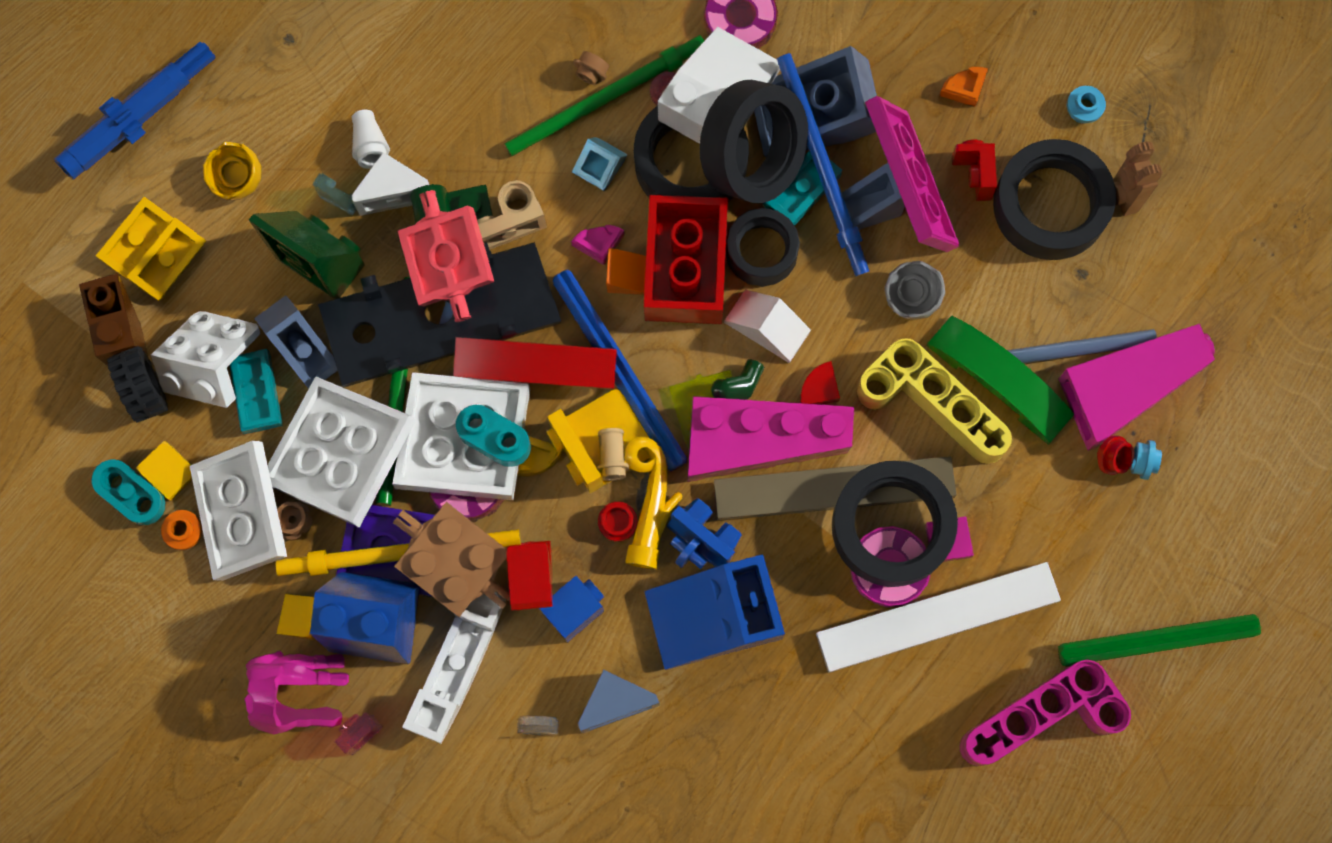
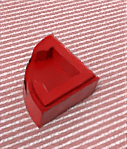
(820, 386)

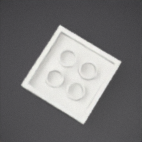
(338, 450)
(434, 454)

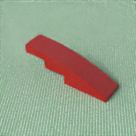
(534, 362)

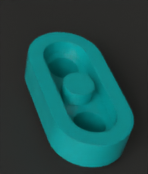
(491, 434)
(130, 494)

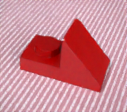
(530, 575)

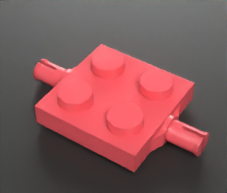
(445, 256)

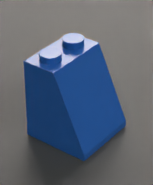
(366, 617)

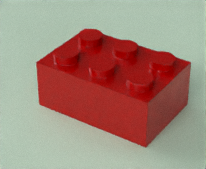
(685, 259)

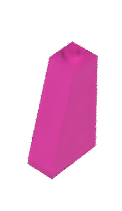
(1129, 382)

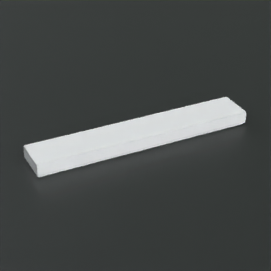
(937, 617)

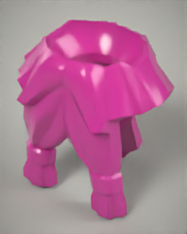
(275, 669)

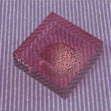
(357, 732)

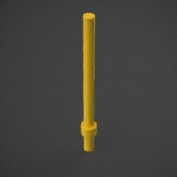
(320, 562)

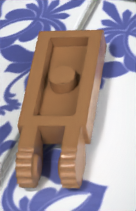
(1136, 178)

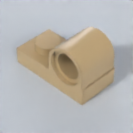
(512, 223)

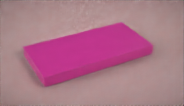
(912, 175)

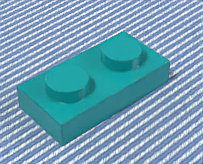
(802, 192)

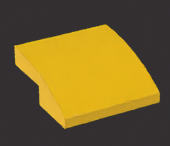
(151, 249)

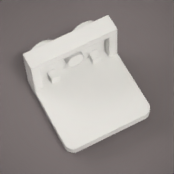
(197, 357)

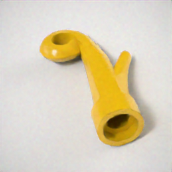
(655, 511)

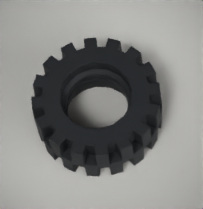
(137, 384)

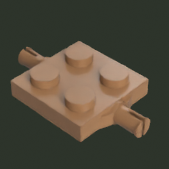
(452, 559)

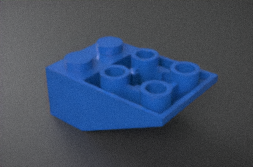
(715, 612)

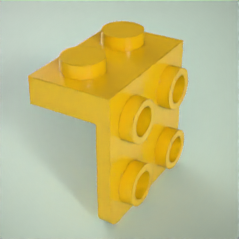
(580, 438)

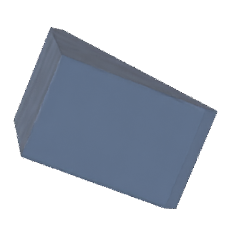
(874, 199)
(613, 701)

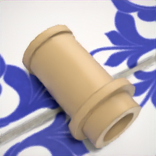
(612, 454)

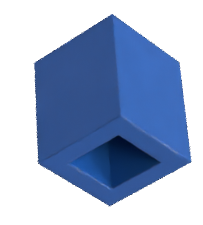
(574, 607)

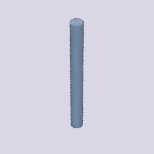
(1082, 346)

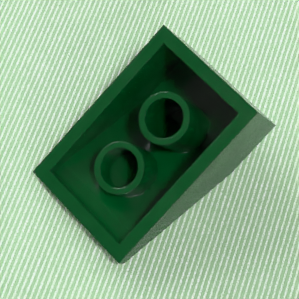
(310, 250)

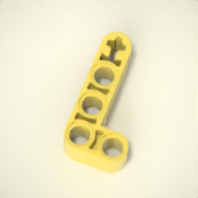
(936, 406)

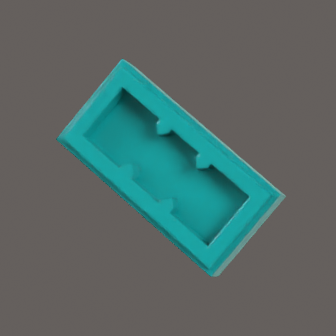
(255, 392)

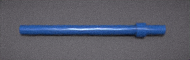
(848, 236)

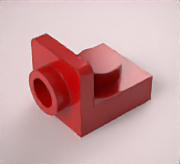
(982, 166)

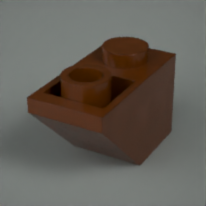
(111, 317)

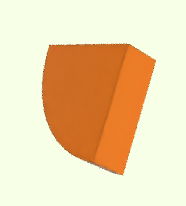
(965, 86)

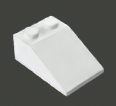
(705, 75)

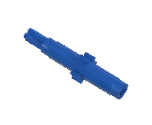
(125, 118)

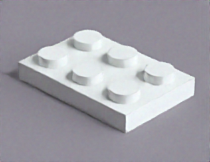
(238, 511)

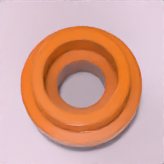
(189, 538)

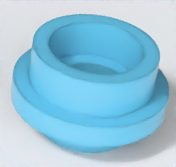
(1082, 113)
(1146, 459)

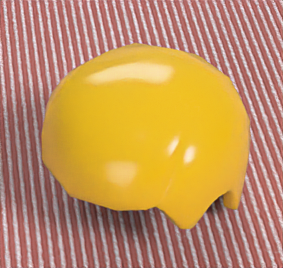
(232, 171)

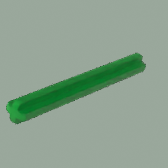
(1160, 639)

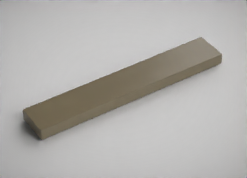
(811, 490)

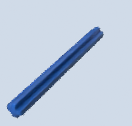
(624, 376)

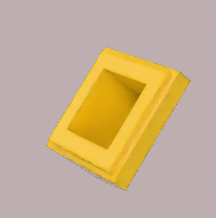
(166, 470)
(296, 617)

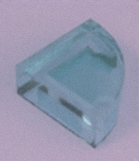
(326, 190)

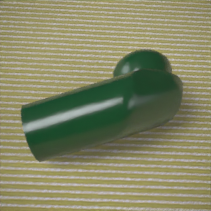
(741, 386)

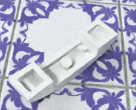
(453, 670)

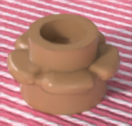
(591, 68)
(303, 520)

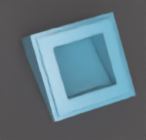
(599, 162)

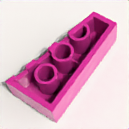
(761, 434)

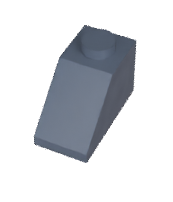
(296, 341)

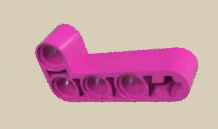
(1037, 719)

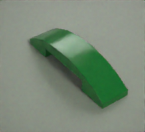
(1003, 376)

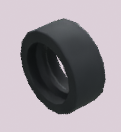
(768, 219)

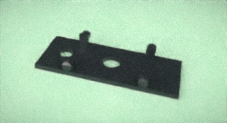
(405, 338)

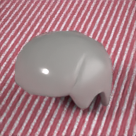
(915, 290)

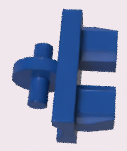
(696, 541)

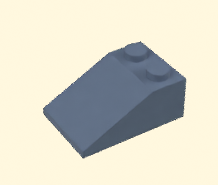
(837, 96)

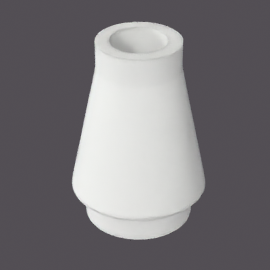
(367, 139)

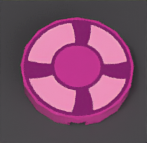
(891, 545)

